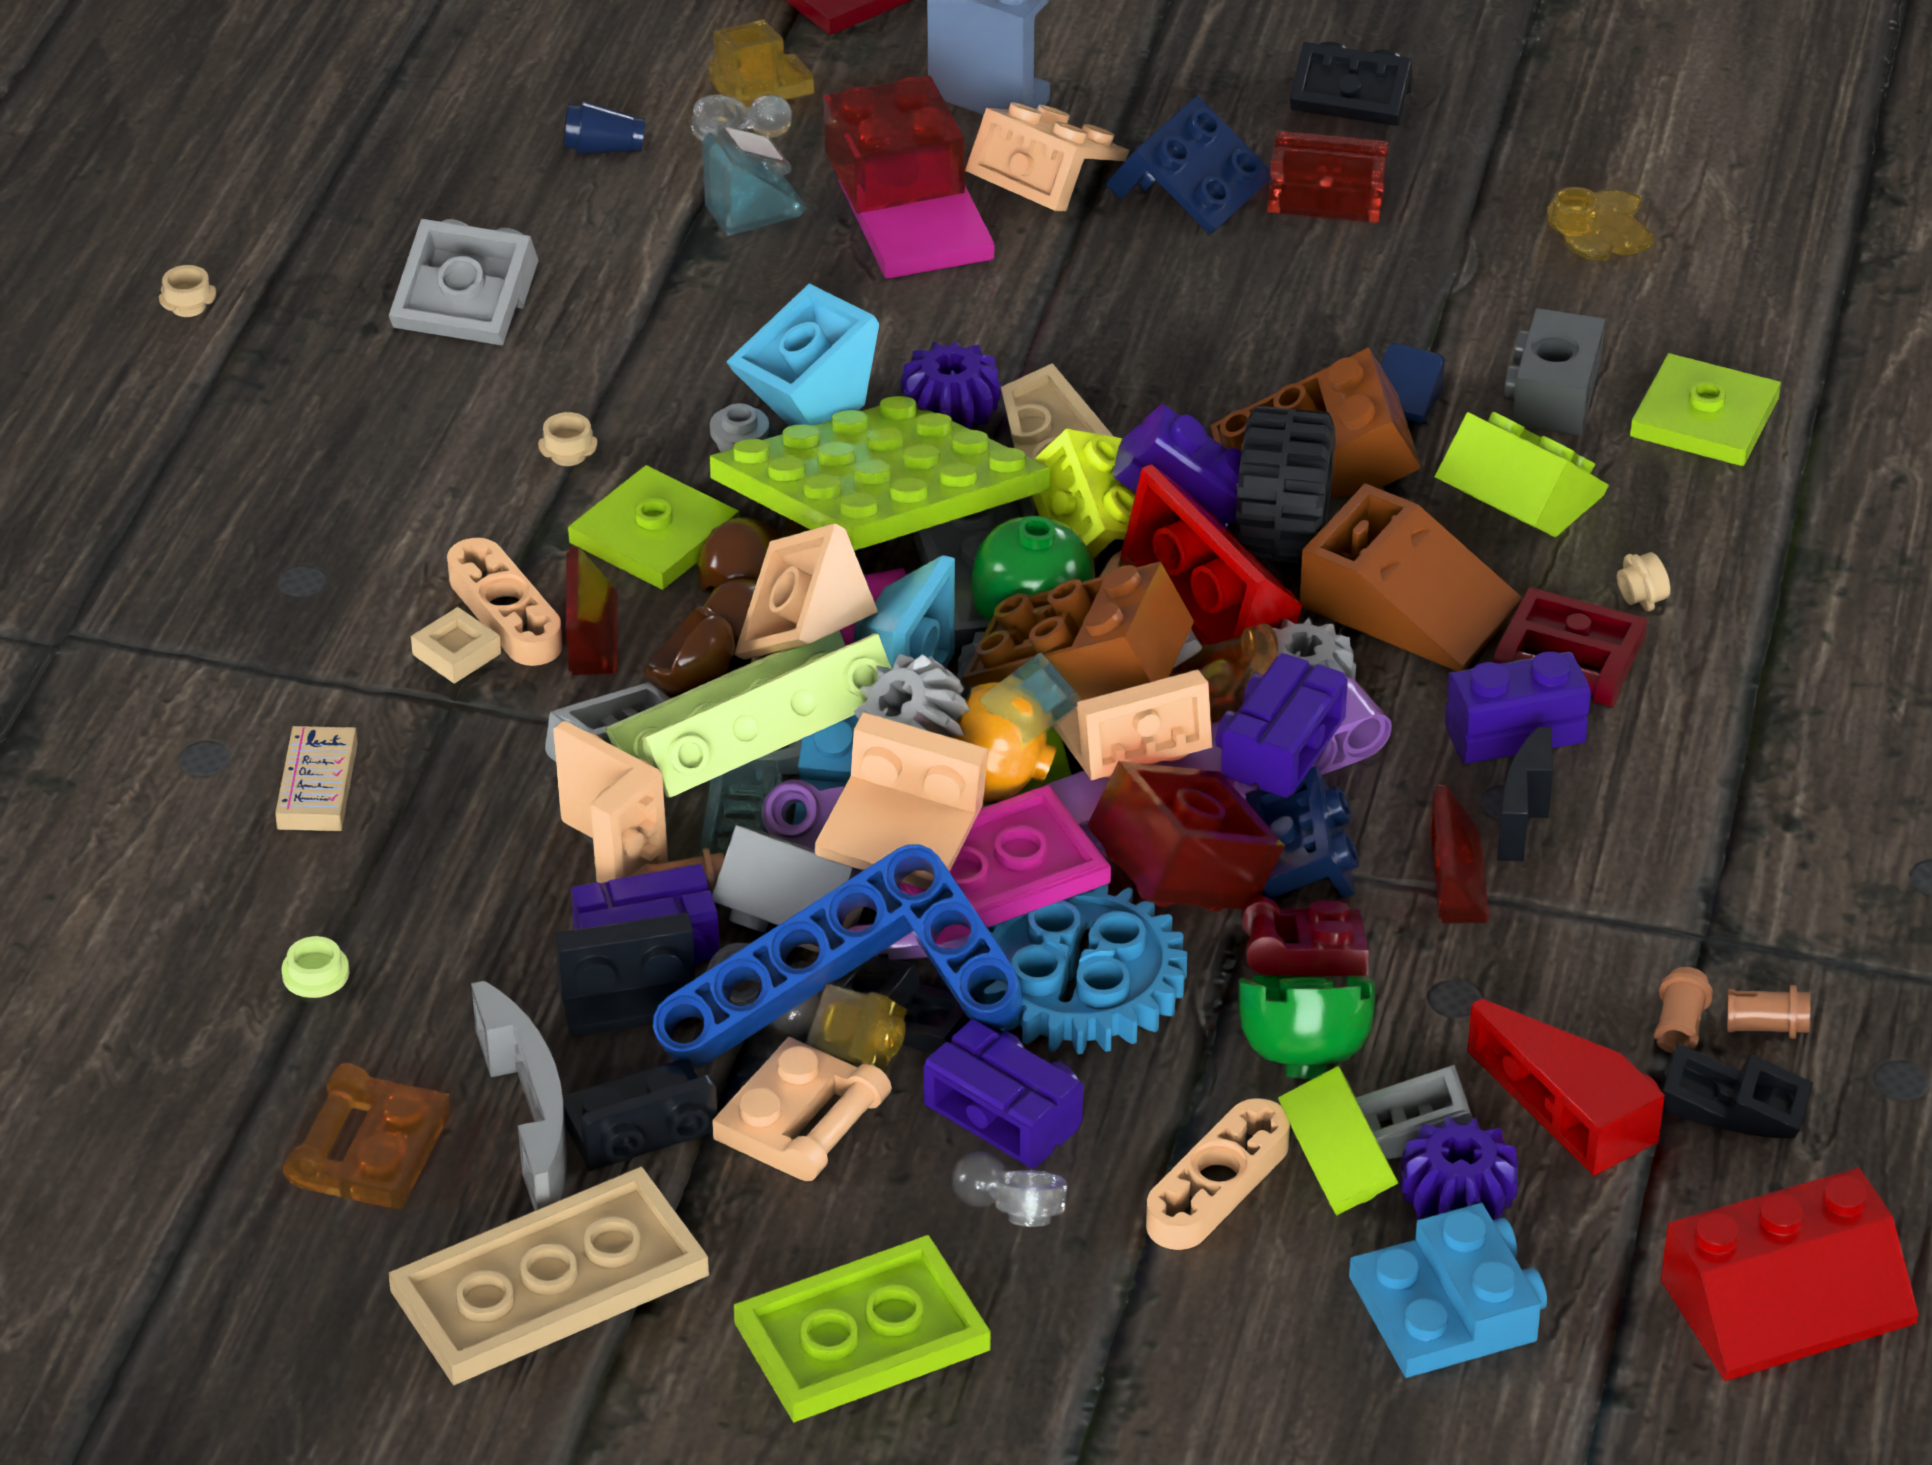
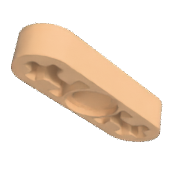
(504, 579)
(1213, 1199)

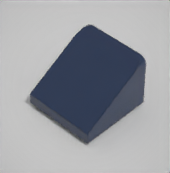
(1416, 378)

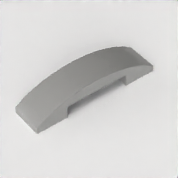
(515, 1045)

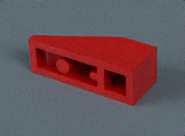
(1570, 1085)

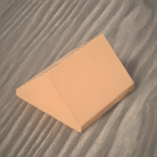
(805, 592)

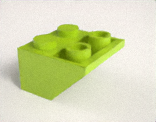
(1520, 473)

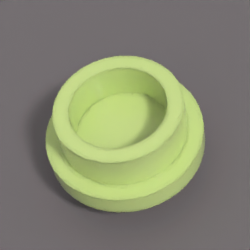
(315, 967)

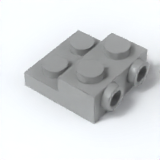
(464, 281)

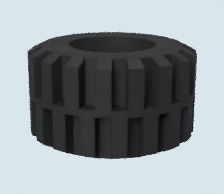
(1284, 481)

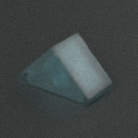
(744, 191)
(1043, 688)

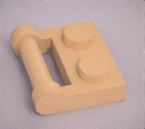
(787, 1096)

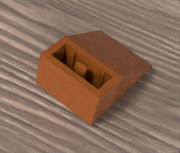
(1368, 419)
(1404, 580)
(1093, 632)

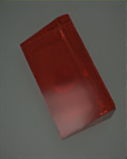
(590, 617)
(1457, 861)

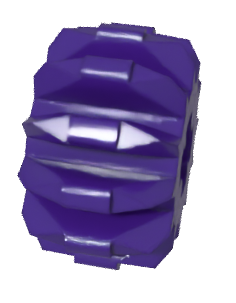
(953, 383)
(1458, 1169)

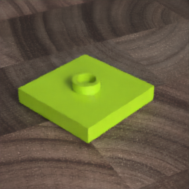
(1705, 409)
(650, 526)

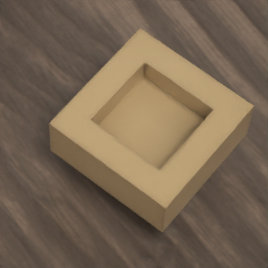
(456, 645)

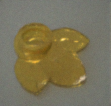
(1599, 222)

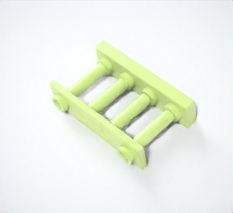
(751, 710)

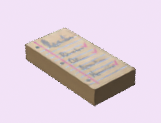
(316, 778)

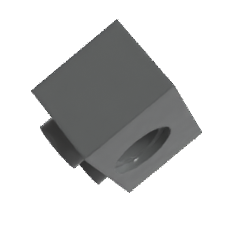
(1555, 371)

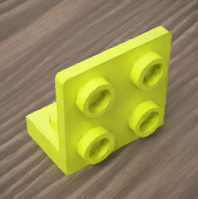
(1083, 488)

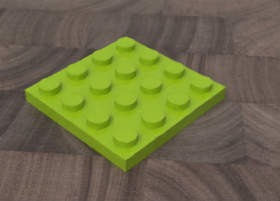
(879, 472)

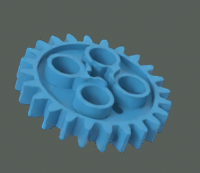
(1122, 979)

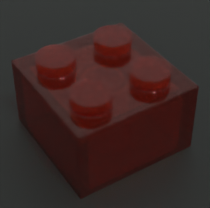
(894, 144)
(1184, 836)

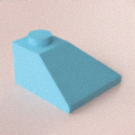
(810, 358)
(916, 614)

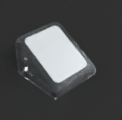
(756, 146)

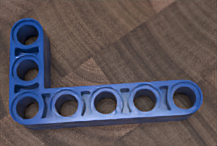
(841, 953)

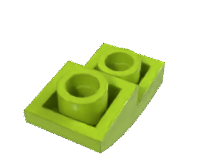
(1337, 1140)

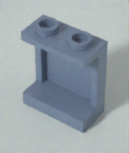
(985, 53)

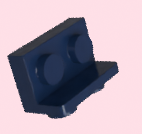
(1313, 835)

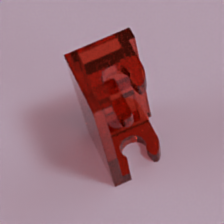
(1328, 176)

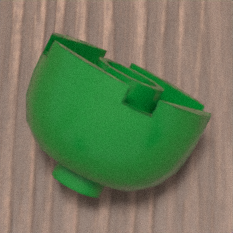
(1027, 558)
(1306, 1020)

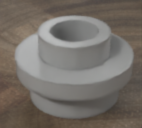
(736, 424)

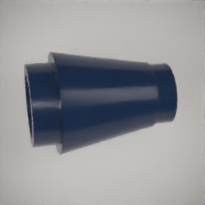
(600, 129)

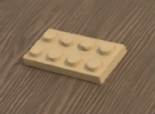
(548, 1275)

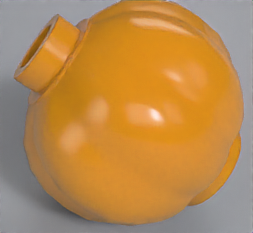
(1007, 764)

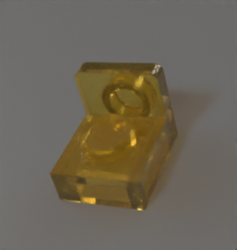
(858, 1027)

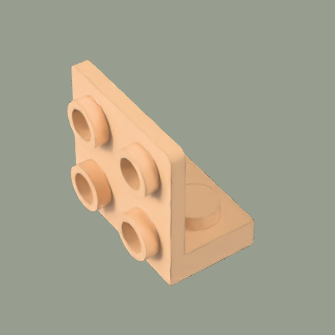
(1037, 152)
(1140, 724)
(904, 792)
(612, 801)

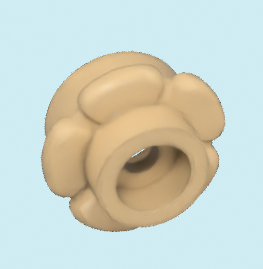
(186, 290)
(567, 439)
(1643, 580)

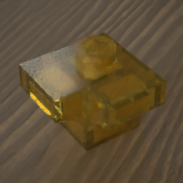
(753, 63)

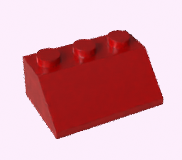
(1206, 563)
(1789, 1273)

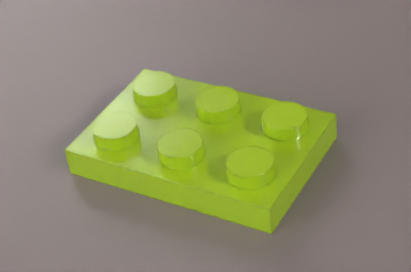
(861, 1328)

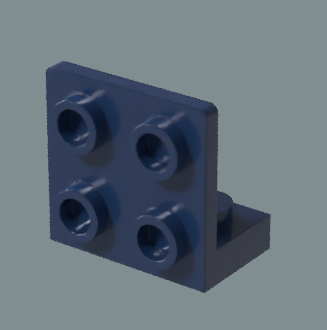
(1197, 165)

